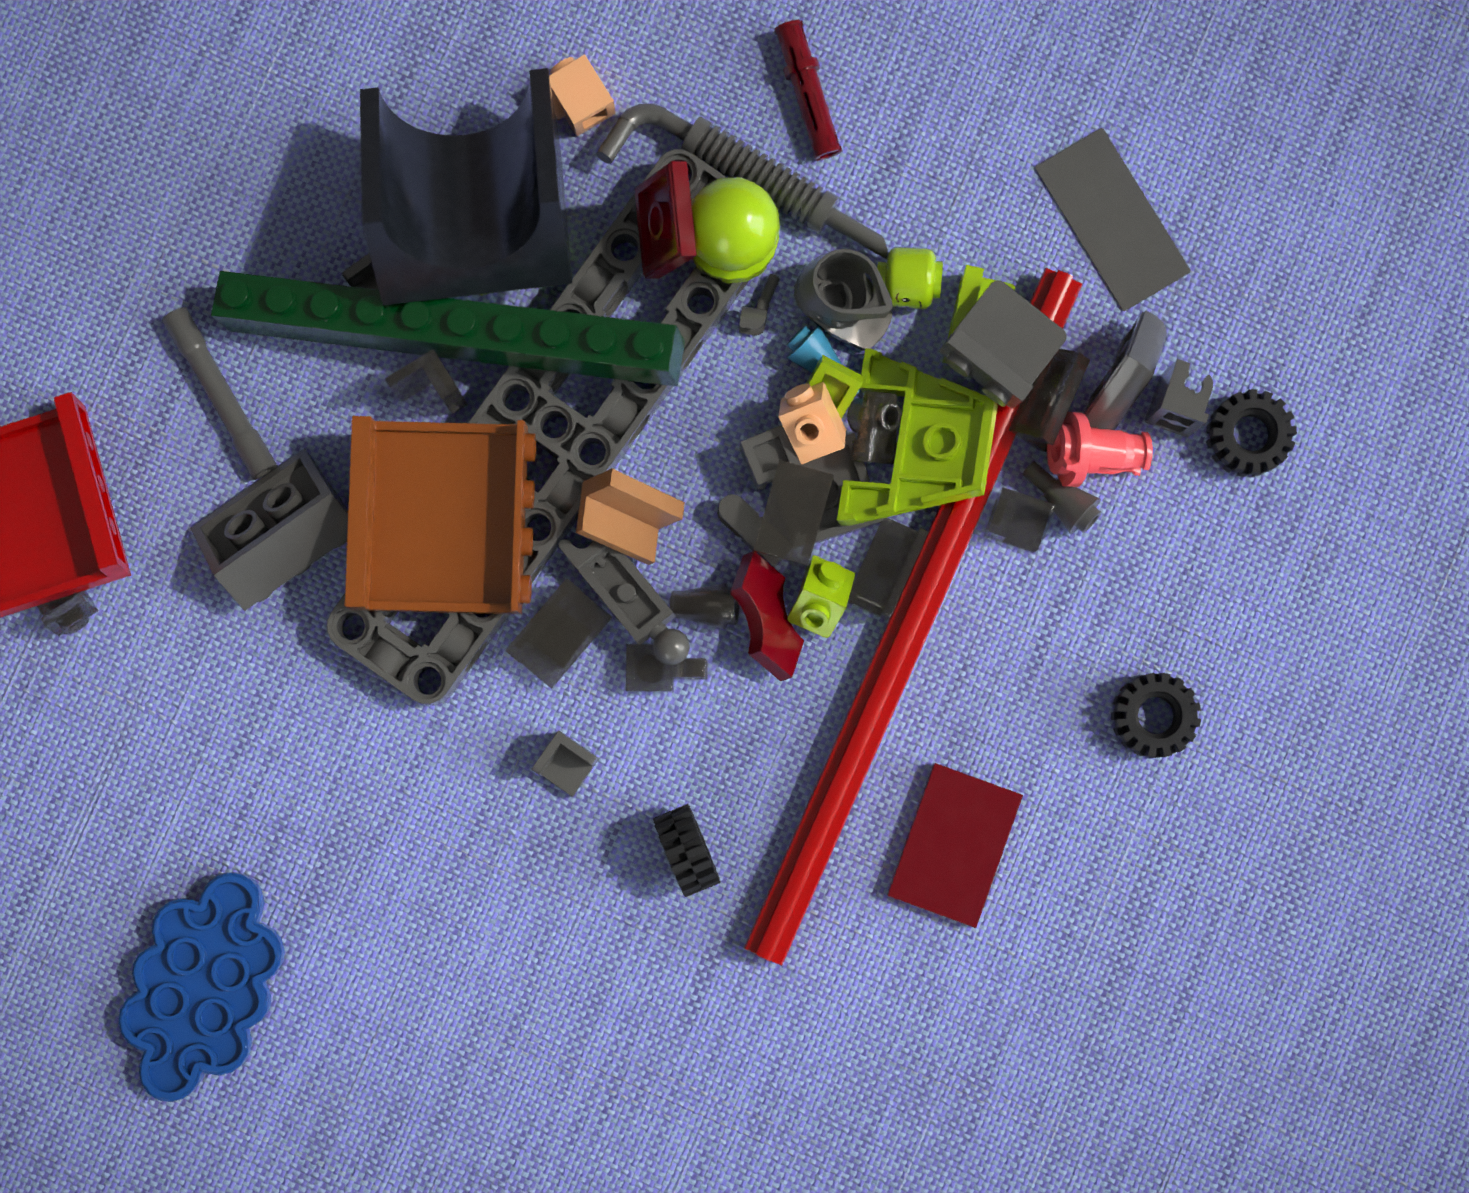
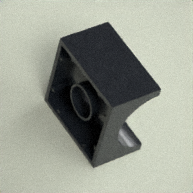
(464, 208)

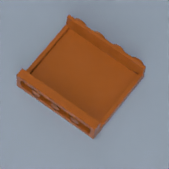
(439, 517)

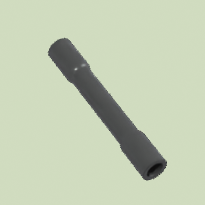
(194, 348)

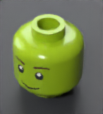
(912, 276)

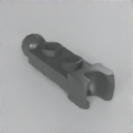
(629, 598)

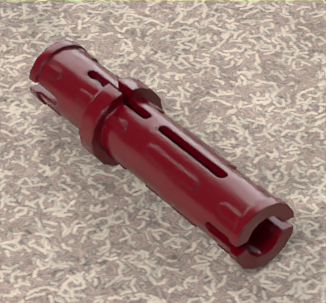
(802, 71)

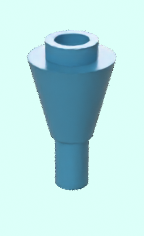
(808, 348)

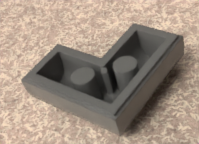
(1128, 374)

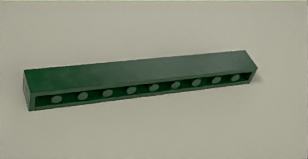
(451, 328)

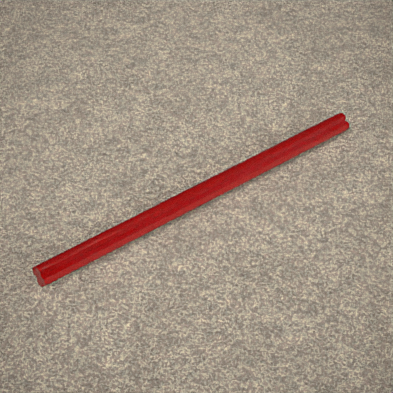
(886, 679)

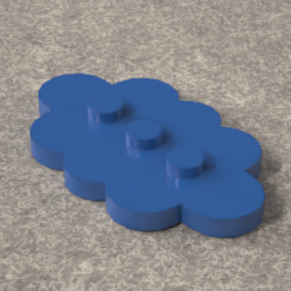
(201, 986)

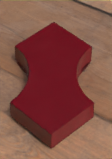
(772, 637)

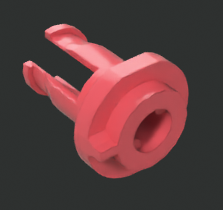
(1092, 450)

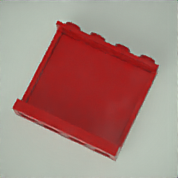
(54, 510)

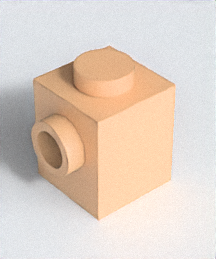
(579, 94)
(811, 422)

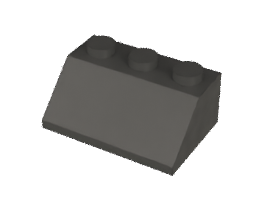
(273, 530)

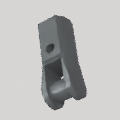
(743, 522)

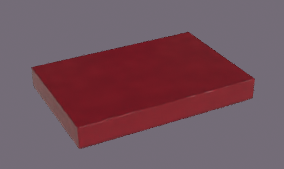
(954, 845)

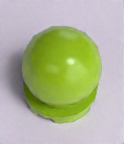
(734, 229)

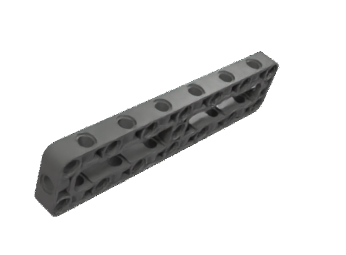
(595, 291)

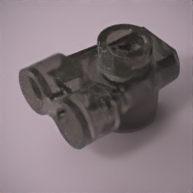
(876, 424)

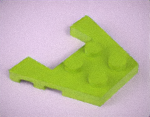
(939, 446)

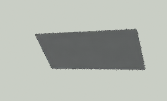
(1113, 219)

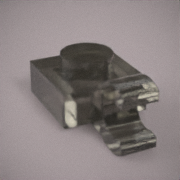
(648, 674)

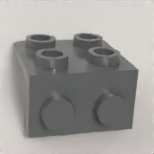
(1003, 344)

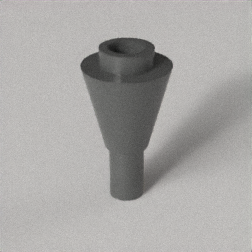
(1073, 506)

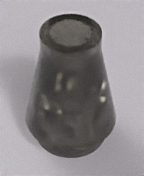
(706, 605)

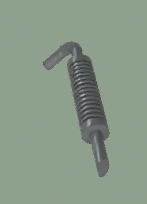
(740, 161)

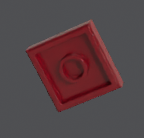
(665, 220)

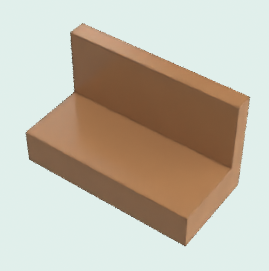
(625, 514)

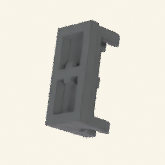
(1177, 406)

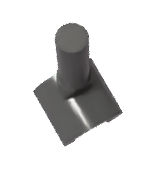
(754, 319)

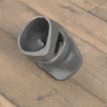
(843, 299)

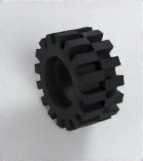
(1270, 413)
(1182, 705)
(686, 850)

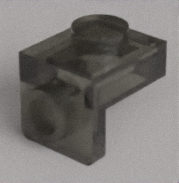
(68, 613)

